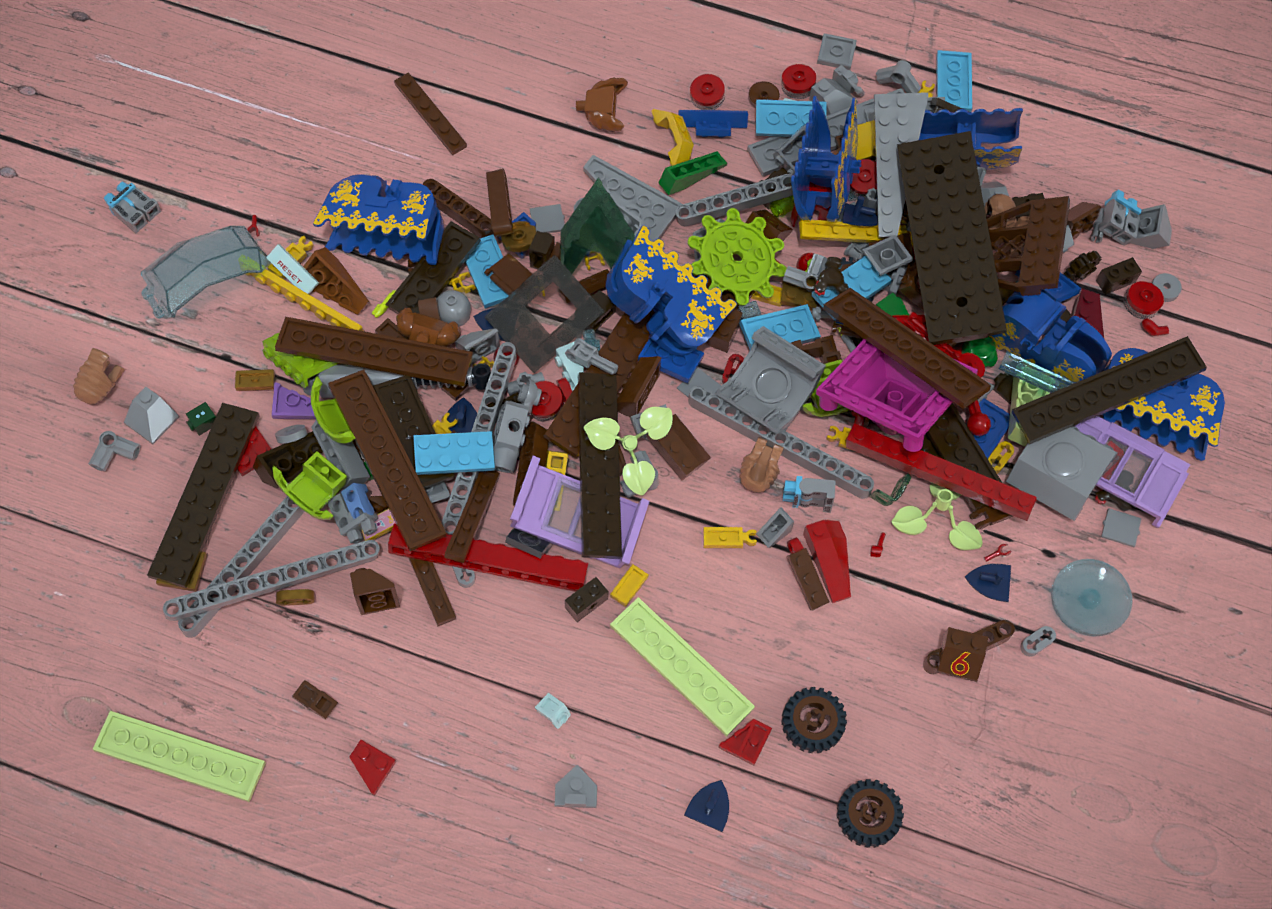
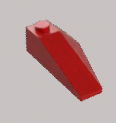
(829, 550)

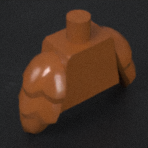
(601, 104)
(427, 329)

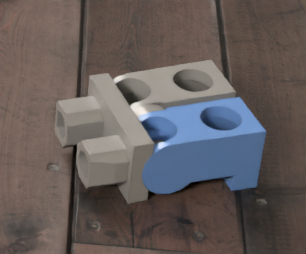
(353, 512)

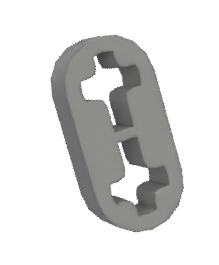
(459, 575)
(1040, 645)

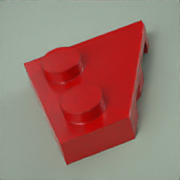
(372, 765)

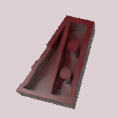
(1089, 308)

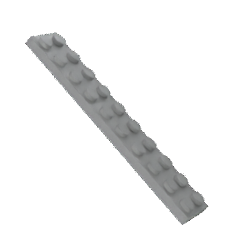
(762, 151)

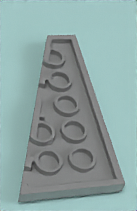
(644, 201)

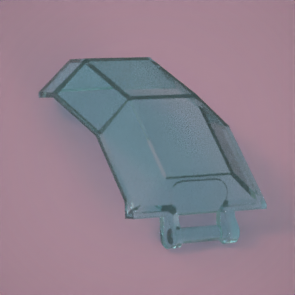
(198, 264)

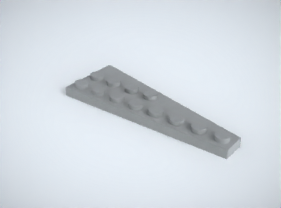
(896, 122)

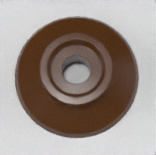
(764, 89)

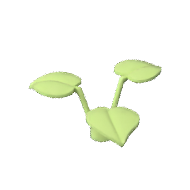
(604, 431)
(911, 522)

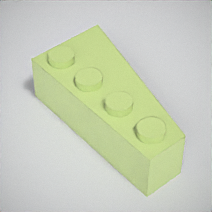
(1021, 394)

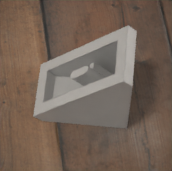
(776, 528)

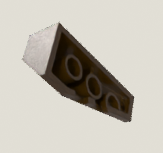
(286, 458)

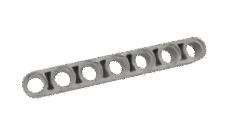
(727, 198)

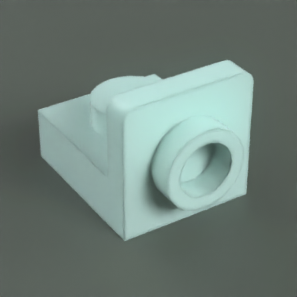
(553, 710)

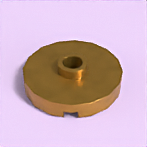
(521, 238)

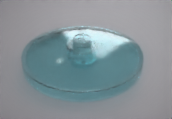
(1091, 597)

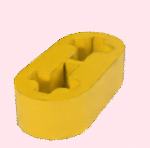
(1002, 459)

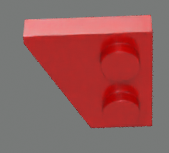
(747, 742)

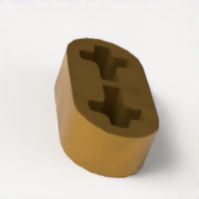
(295, 597)

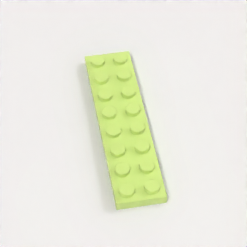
(682, 666)
(179, 756)

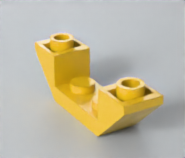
(676, 123)

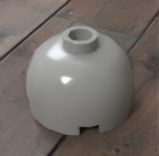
(454, 307)

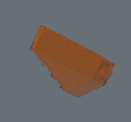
(335, 281)

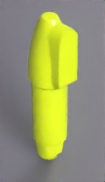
(381, 308)

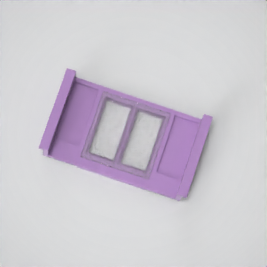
(1140, 471)
(552, 511)

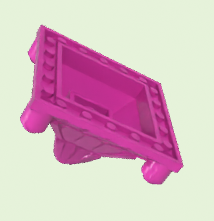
(885, 394)

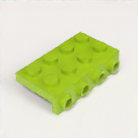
(295, 366)

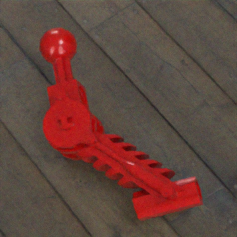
(978, 422)

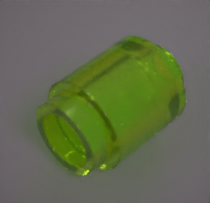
(782, 206)

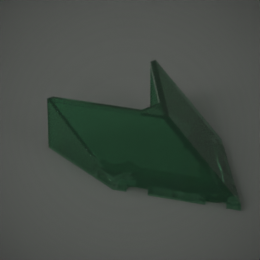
(594, 227)

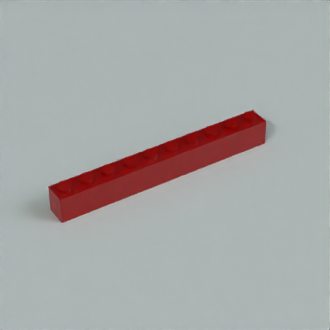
(941, 472)
(499, 561)

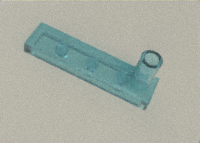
(1033, 373)

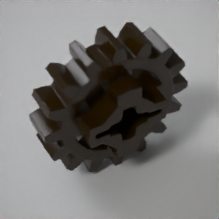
(1083, 266)

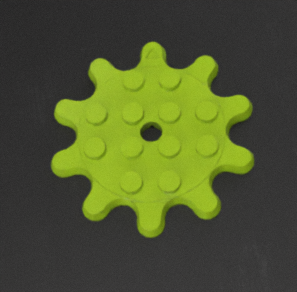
(749, 243)

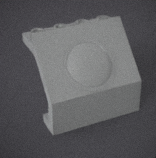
(772, 381)
(1062, 469)

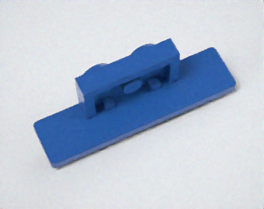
(714, 121)

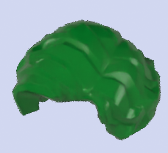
(983, 348)

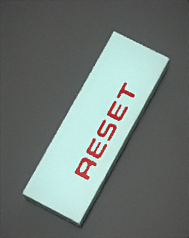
(292, 269)

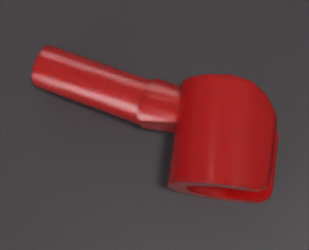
(253, 227)
(876, 550)
(997, 553)

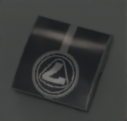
(528, 542)

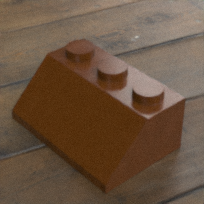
(638, 385)
(680, 449)
(373, 591)

